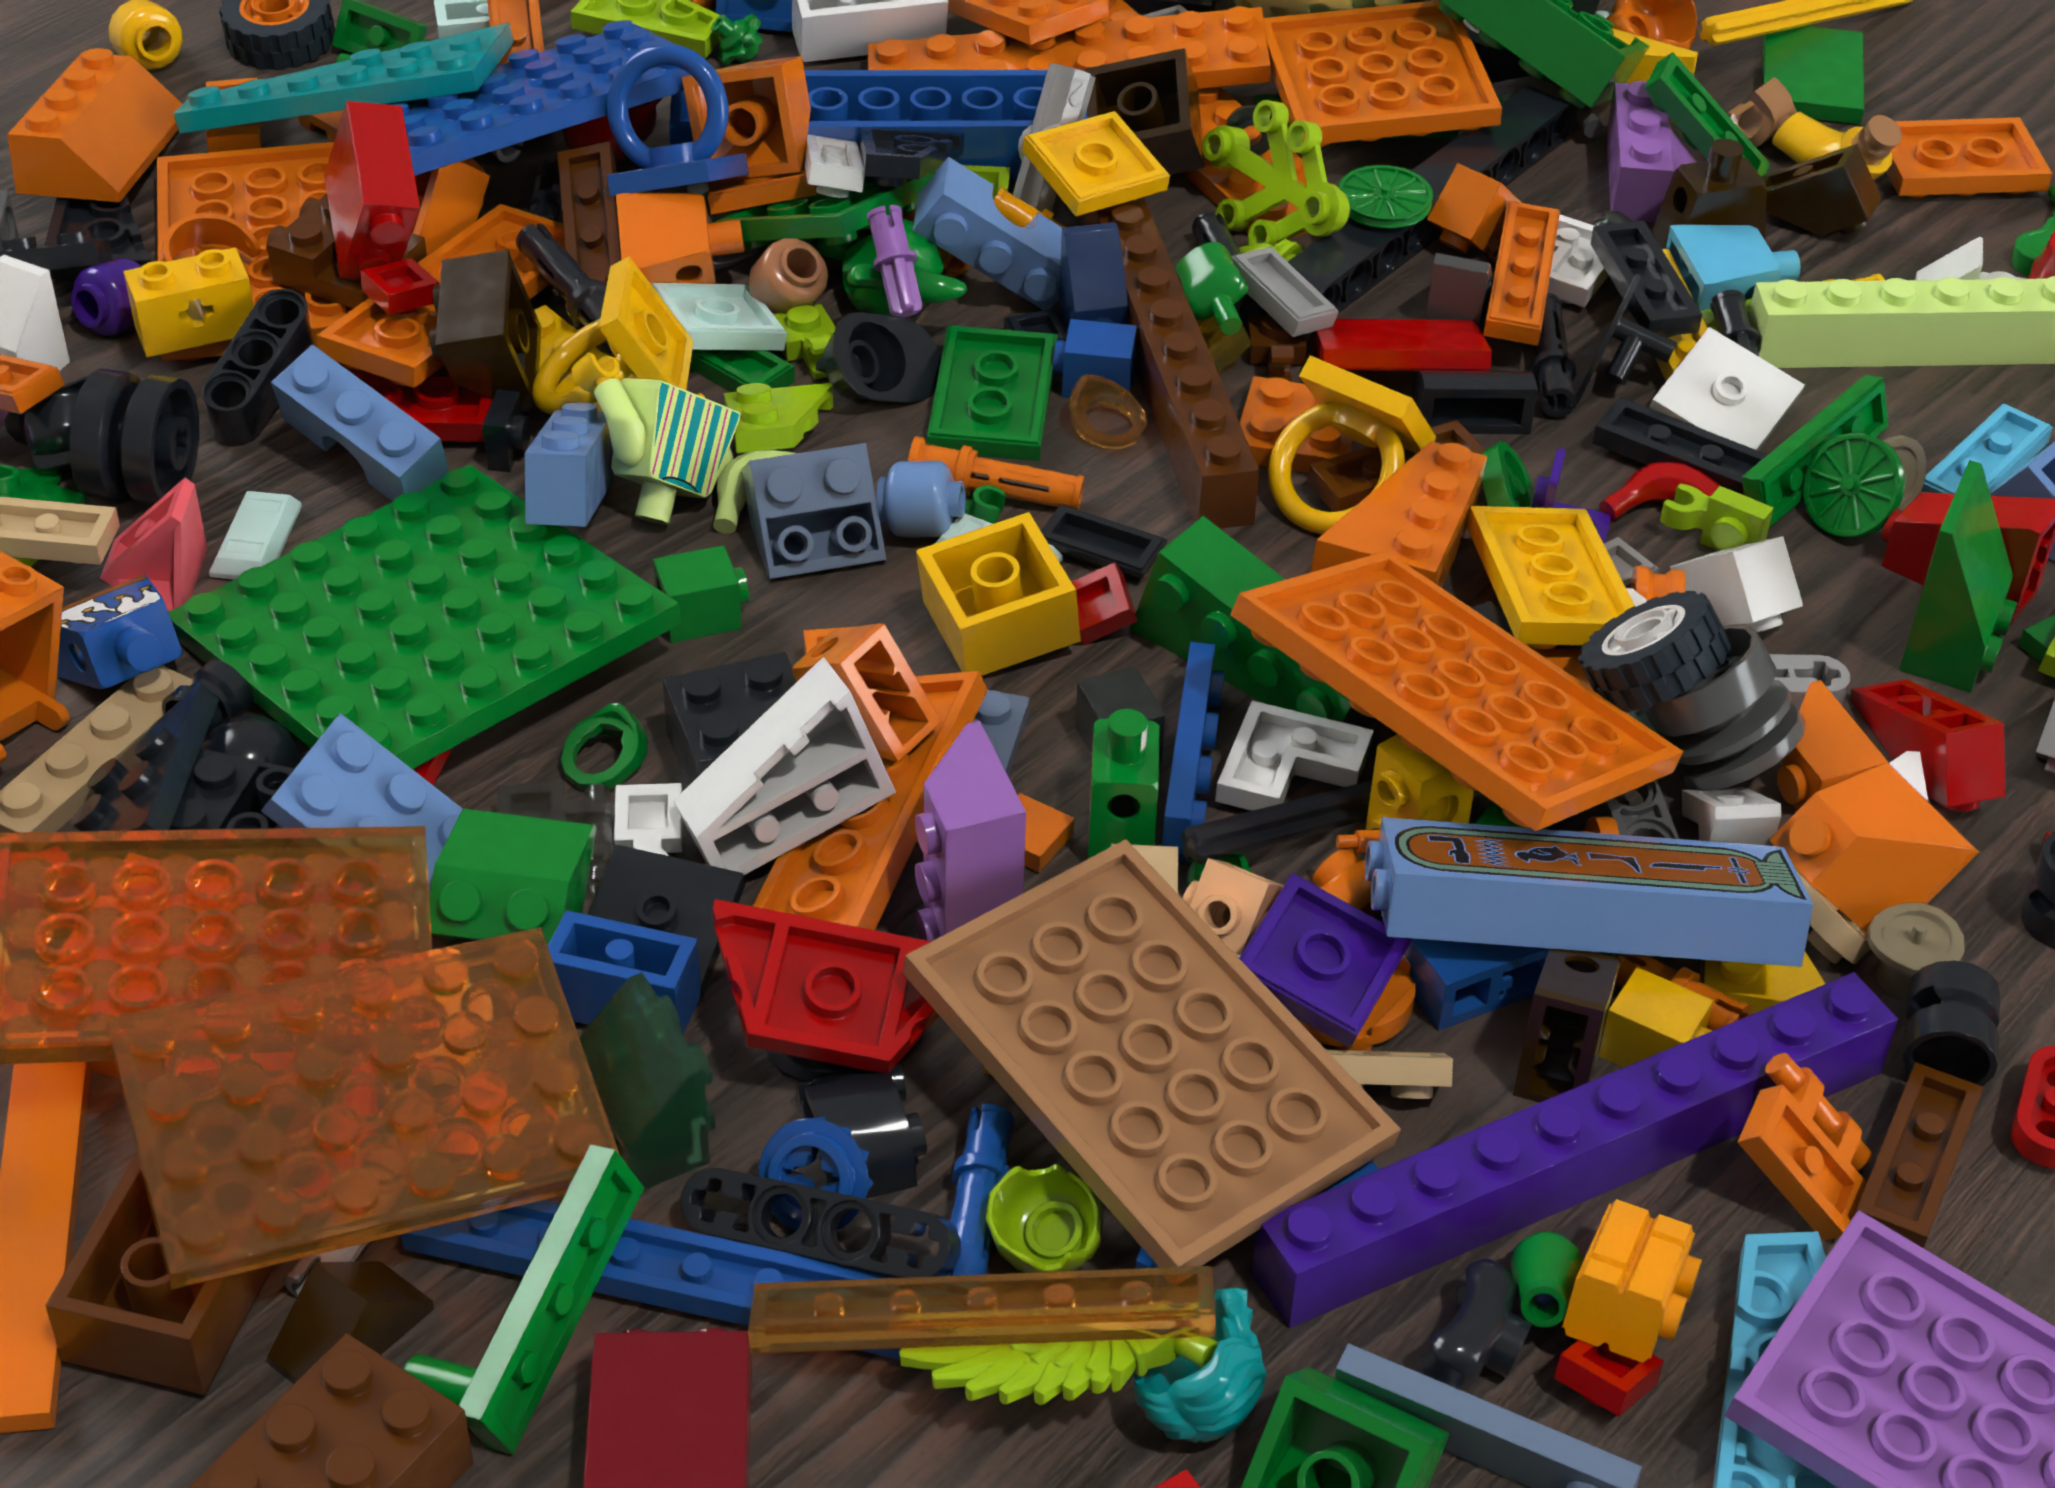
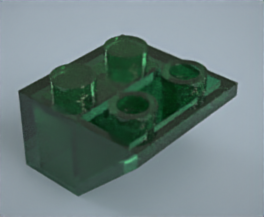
(650, 1083)

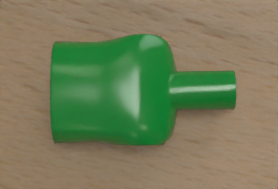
(1212, 285)

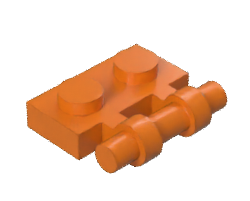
(1807, 1147)

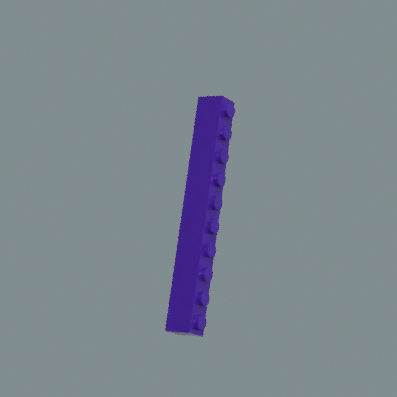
(1559, 1151)

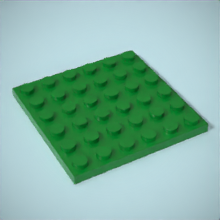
(424, 619)

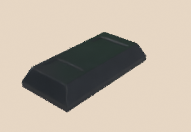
(1102, 542)

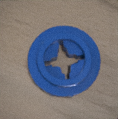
(797, 1146)

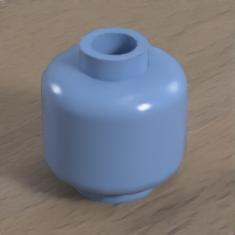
(919, 499)

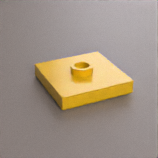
(1095, 163)

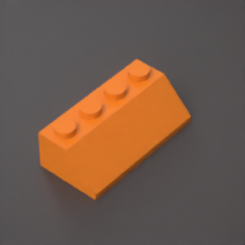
(92, 130)

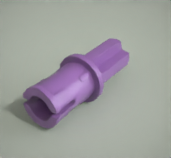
(895, 261)

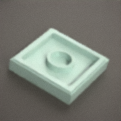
(723, 316)

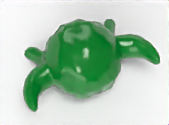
(865, 285)

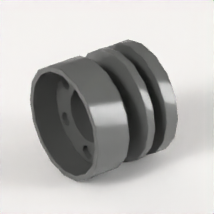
(1733, 719)

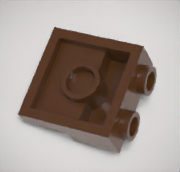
(307, 257)

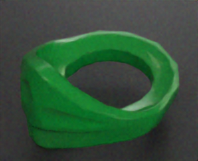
(610, 720)

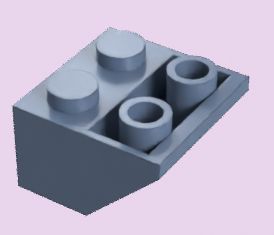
(814, 511)

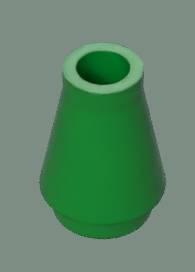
(1545, 1276)

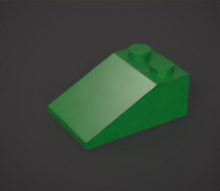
(1963, 592)

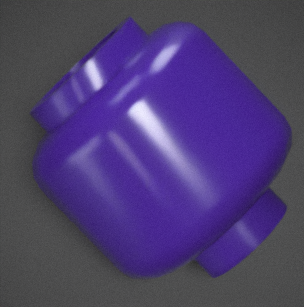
(102, 298)

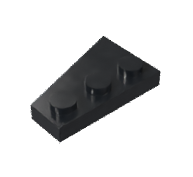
(905, 154)

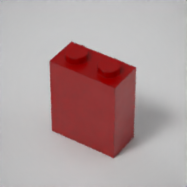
(371, 188)

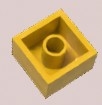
(998, 595)

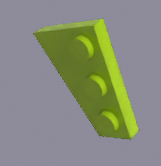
(675, 20)

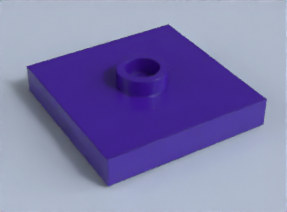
(1323, 958)

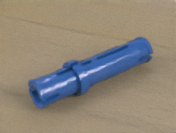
(974, 1177)

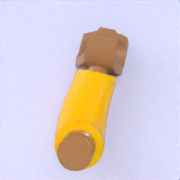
(1803, 138)

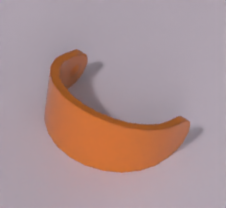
(208, 229)

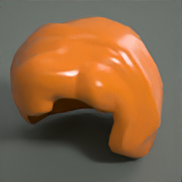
(1660, 20)

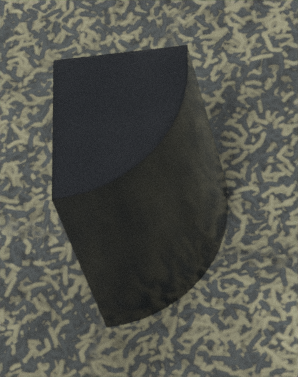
(1478, 399)

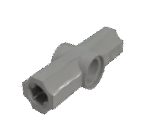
(1061, 102)

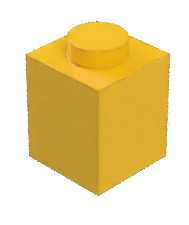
(1652, 1018)

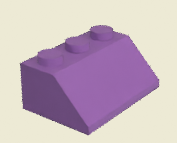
(1642, 152)
(968, 837)

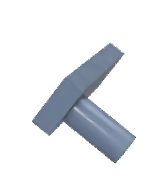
(1487, 1432)

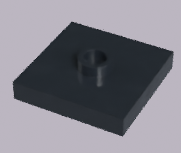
(667, 897)

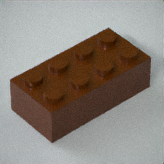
(119, 1306)
(349, 1426)

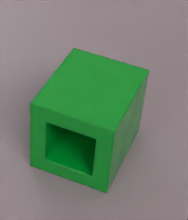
(706, 591)

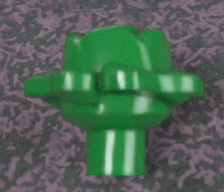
(738, 38)

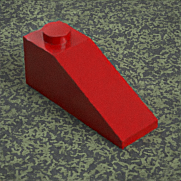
(1956, 744)

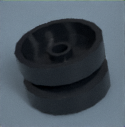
(133, 435)

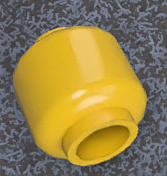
(145, 33)

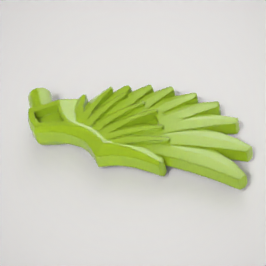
(1051, 1367)

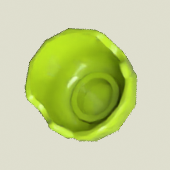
(1044, 1219)

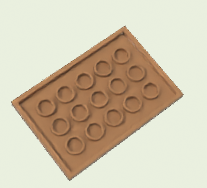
(1150, 1056)

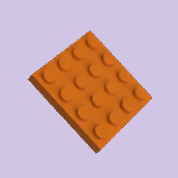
(1380, 72)

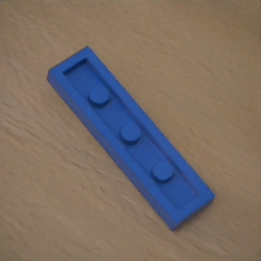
(1195, 733)

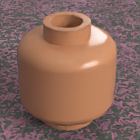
(788, 275)

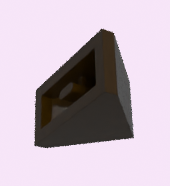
(341, 1299)

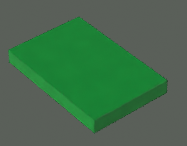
(1818, 70)
(993, 392)

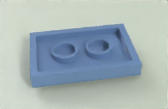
(360, 783)

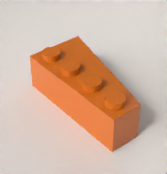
(1413, 514)

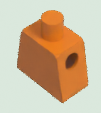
(672, 236)
(881, 686)

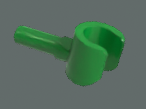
(986, 503)

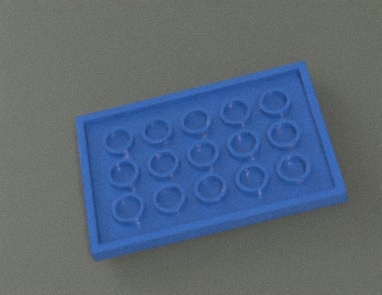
(533, 96)

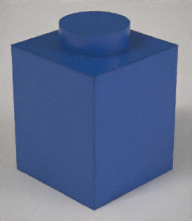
(1096, 350)

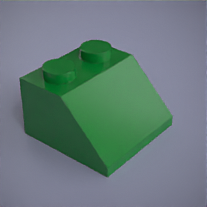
(508, 876)
(1341, 1439)

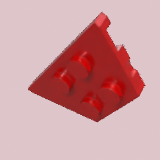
(821, 987)

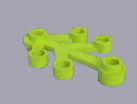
(1320, 203)

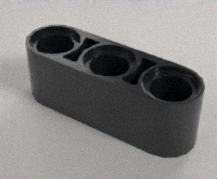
(239, 388)

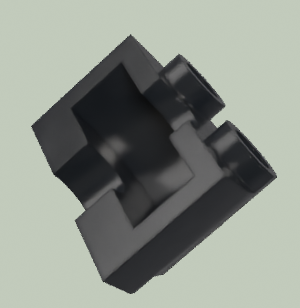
(878, 1123)

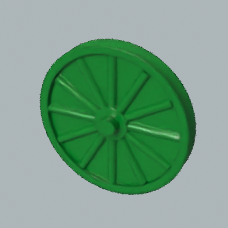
(1386, 196)
(1853, 485)

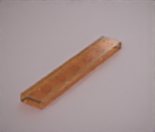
(982, 1309)

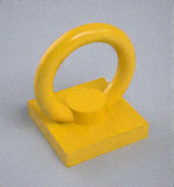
(639, 333)
(1358, 411)

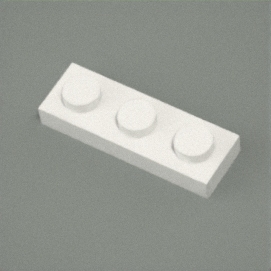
(833, 166)

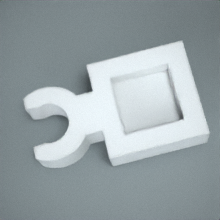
(648, 818)

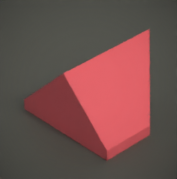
(164, 545)

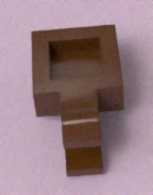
(1274, 346)

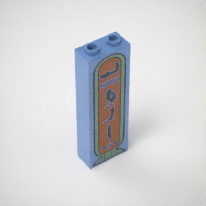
(1588, 892)

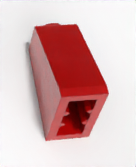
(2024, 525)

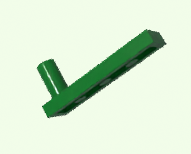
(545, 1308)

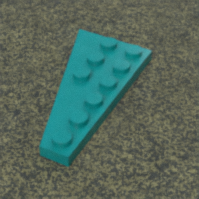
(370, 76)

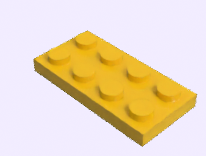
(1548, 572)

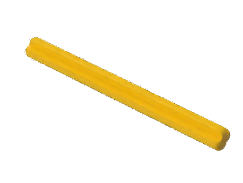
(1784, 16)

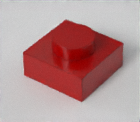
(399, 286)
(1103, 603)
(1607, 1377)

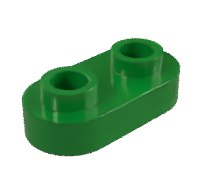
(1506, 478)

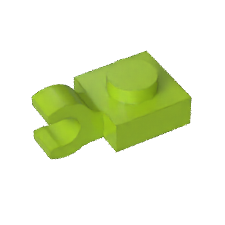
(807, 334)
(1725, 517)

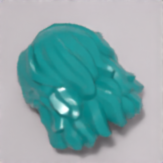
(1214, 1399)

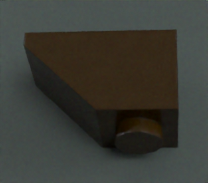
(1824, 192)

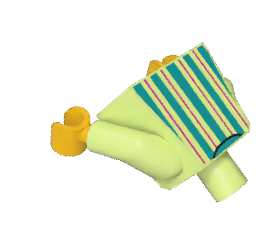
(659, 435)

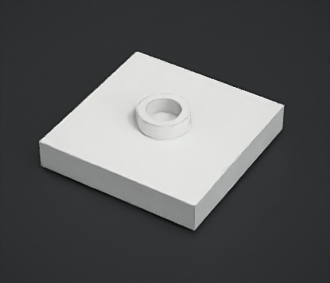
(1728, 391)

